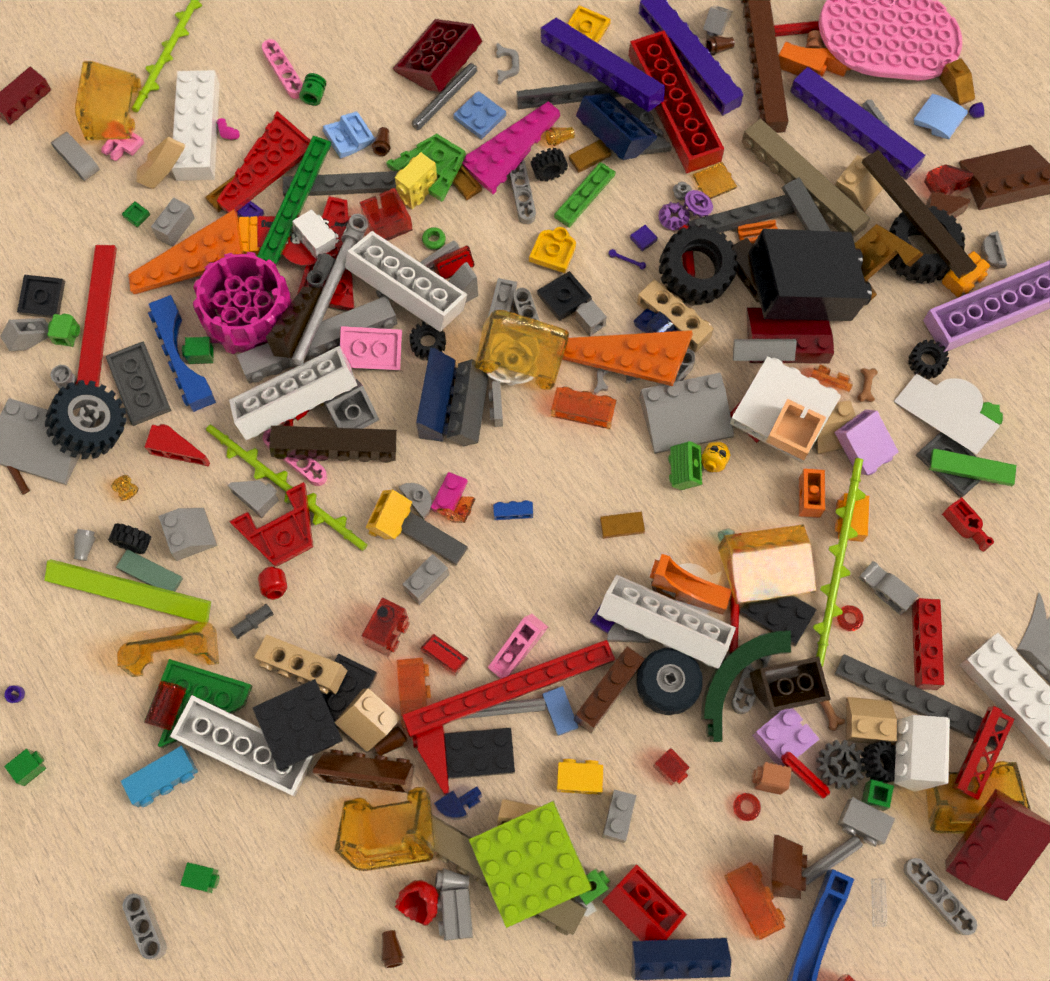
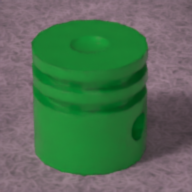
(312, 87)

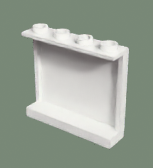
(769, 393)

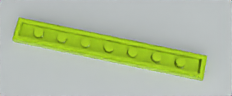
(127, 591)

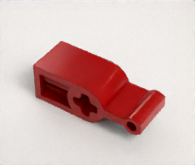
(960, 516)

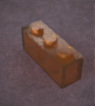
(583, 407)
(412, 685)
(755, 900)

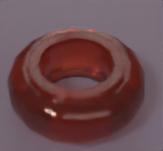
(856, 612)
(756, 807)

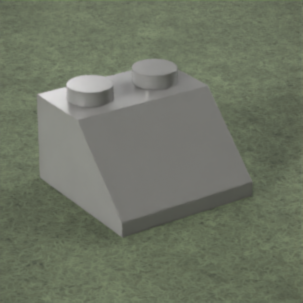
(352, 409)
(187, 532)

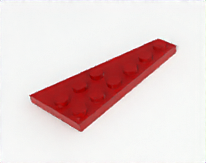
(267, 161)
(343, 295)

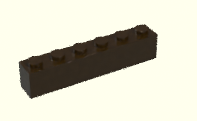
(333, 443)

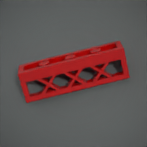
(978, 750)

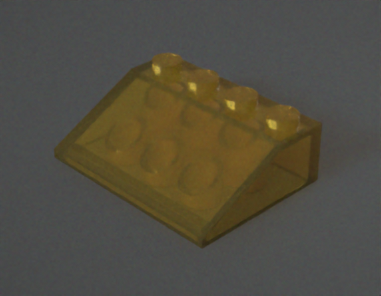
(768, 563)

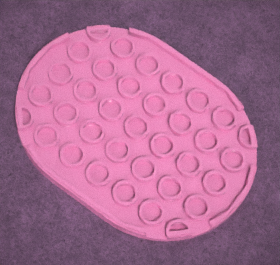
(891, 36)

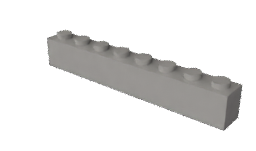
(260, 360)

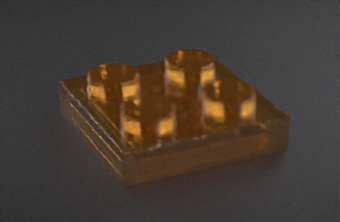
(824, 374)

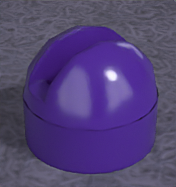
(977, 110)
(13, 698)

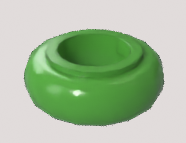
(433, 231)

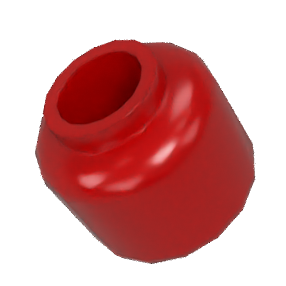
(272, 583)

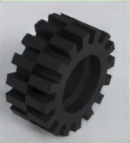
(549, 164)
(422, 331)
(933, 350)
(129, 538)
(872, 763)

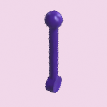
(612, 253)

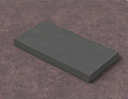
(138, 383)

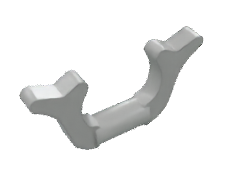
(515, 63)
(602, 386)

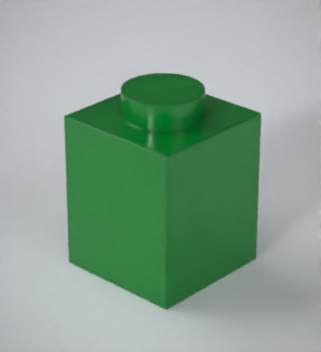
(198, 350)
(26, 766)
(878, 794)
(200, 877)

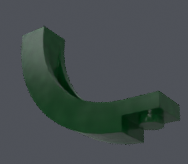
(731, 666)

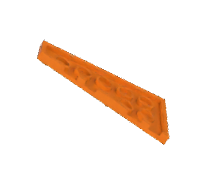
(190, 256)
(641, 355)

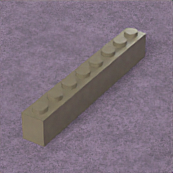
(790, 165)
(455, 846)

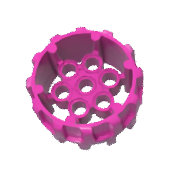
(232, 282)

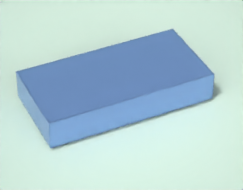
(560, 711)

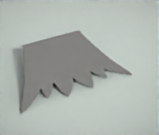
(1036, 641)

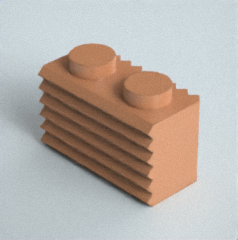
(772, 778)

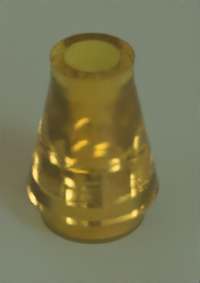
(558, 135)

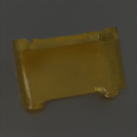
(105, 101)
(522, 347)
(138, 649)
(954, 811)
(386, 833)

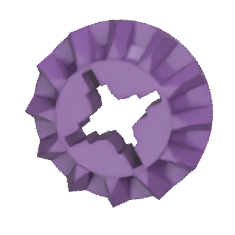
(696, 197)
(673, 223)

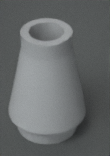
(83, 543)
(450, 880)

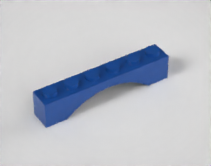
(168, 319)
(821, 923)

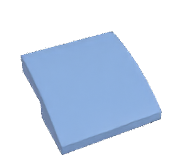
(940, 116)
(348, 134)

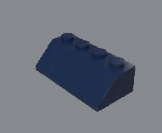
(615, 125)
(436, 396)
(681, 959)

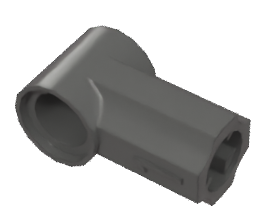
(320, 271)

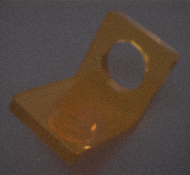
(461, 511)

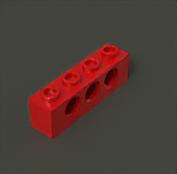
(927, 644)

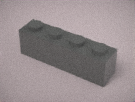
(467, 404)

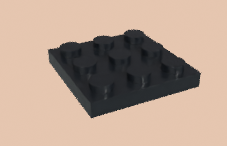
(297, 724)

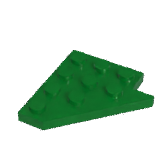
(208, 686)

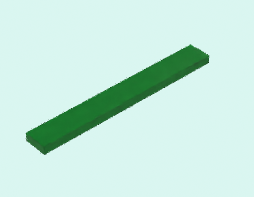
(294, 199)

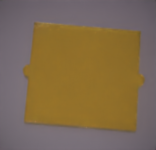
(715, 180)

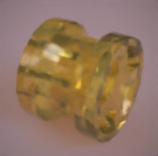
(124, 487)

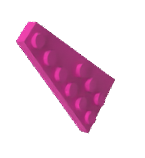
(505, 151)

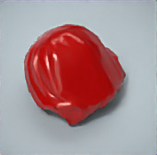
(418, 901)

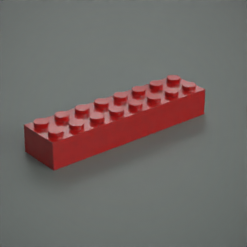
(681, 109)

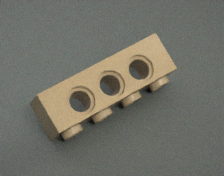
(673, 304)
(273, 648)

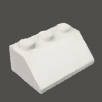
(922, 752)

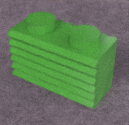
(685, 465)

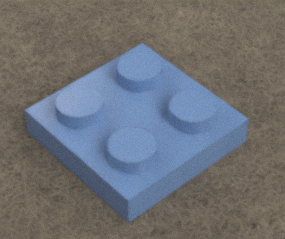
(479, 115)

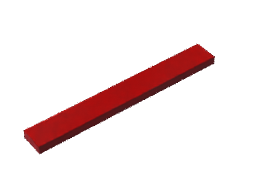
(97, 314)

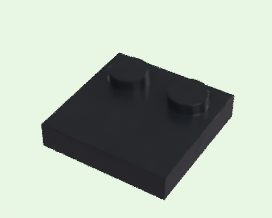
(564, 295)
(41, 296)

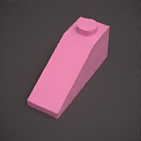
(518, 646)

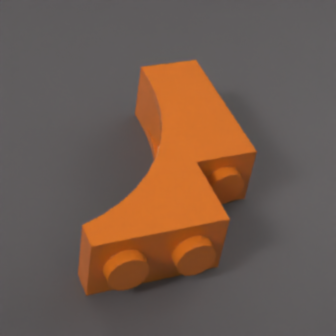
(796, 59)
(688, 587)

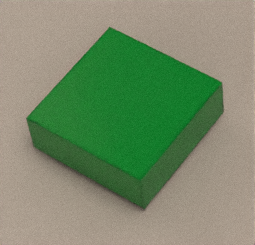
(136, 214)

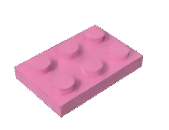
(371, 347)

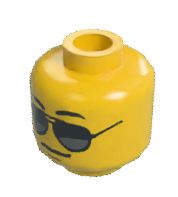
(715, 457)

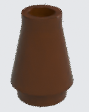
(719, 44)
(381, 143)
(392, 741)
(391, 950)

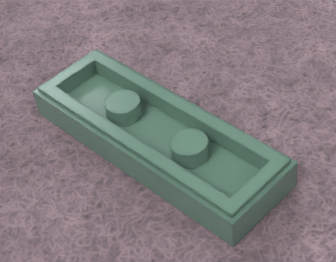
(148, 571)

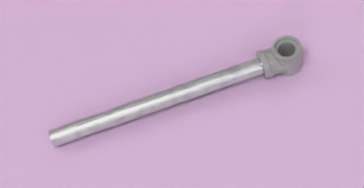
(349, 238)

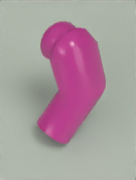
(227, 132)

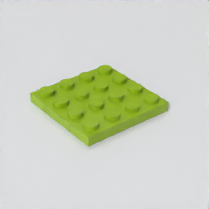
(530, 864)

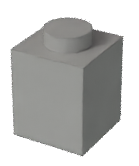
(590, 317)

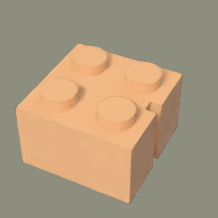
(794, 433)

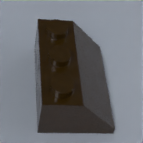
(790, 684)

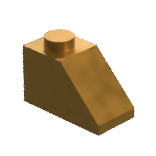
(958, 81)

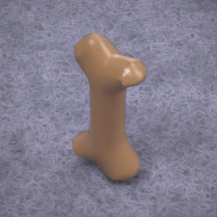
(868, 376)
(834, 720)

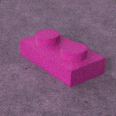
(449, 492)

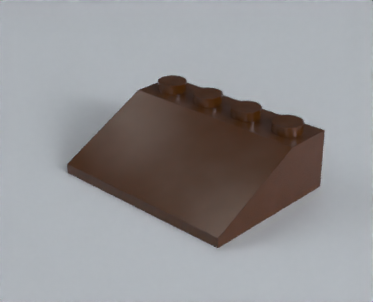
(1008, 176)
(365, 772)

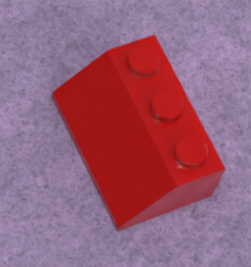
(644, 907)

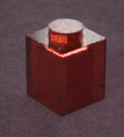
(672, 767)

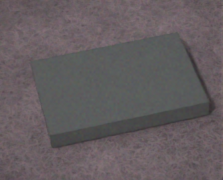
(958, 484)

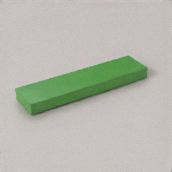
(584, 194)
(972, 467)

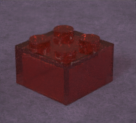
(389, 220)

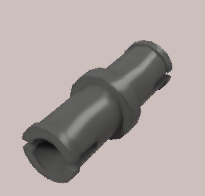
(251, 621)

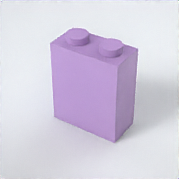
(867, 439)

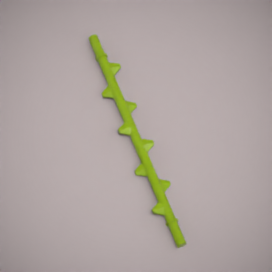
(154, 70)
(280, 480)
(838, 551)

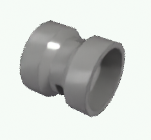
(62, 376)

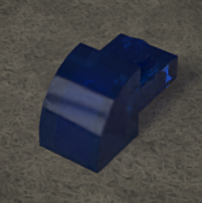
(652, 322)
(453, 807)

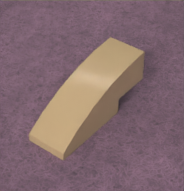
(159, 162)

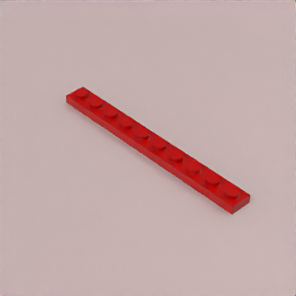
(507, 688)

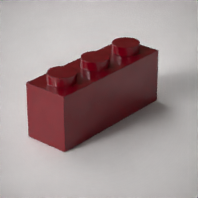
(22, 95)

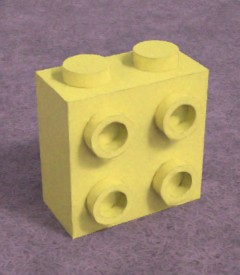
(415, 180)

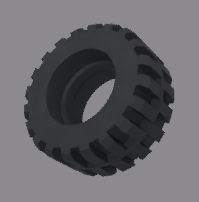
(706, 242)
(929, 266)

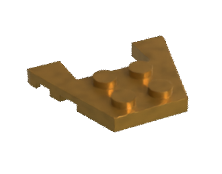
(879, 247)

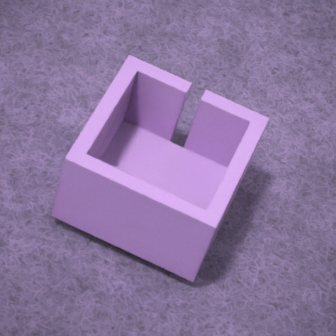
(785, 734)

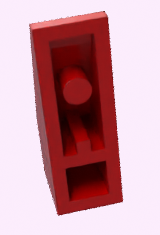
(169, 444)
(433, 752)

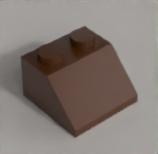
(787, 868)

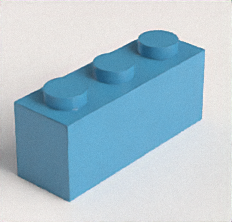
(159, 777)

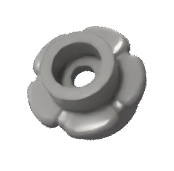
(678, 193)

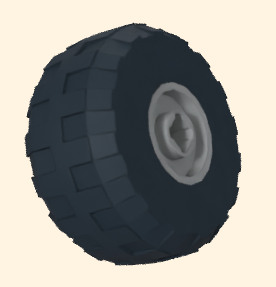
(669, 681)

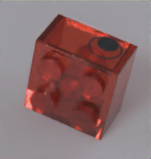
(386, 627)

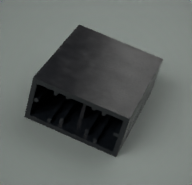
(809, 275)

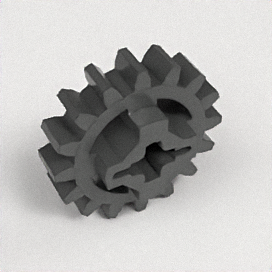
(831, 762)

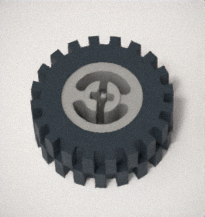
(74, 431)

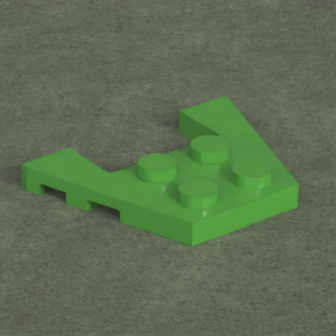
(445, 155)

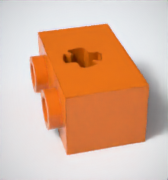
(812, 493)

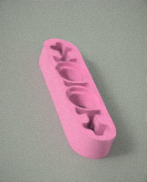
(281, 69)
(292, 462)

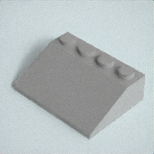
(687, 412)
(27, 445)

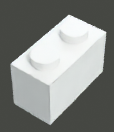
(314, 234)

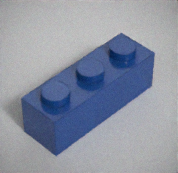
(513, 510)

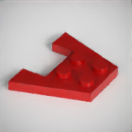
(284, 536)

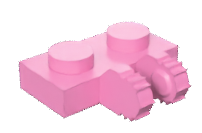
(127, 145)

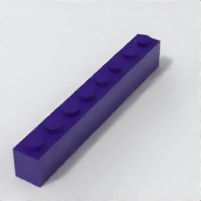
(693, 55)
(602, 64)
(856, 122)

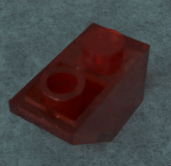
(948, 179)

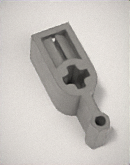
(889, 588)

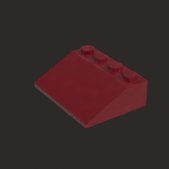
(439, 54)
(812, 337)
(999, 846)

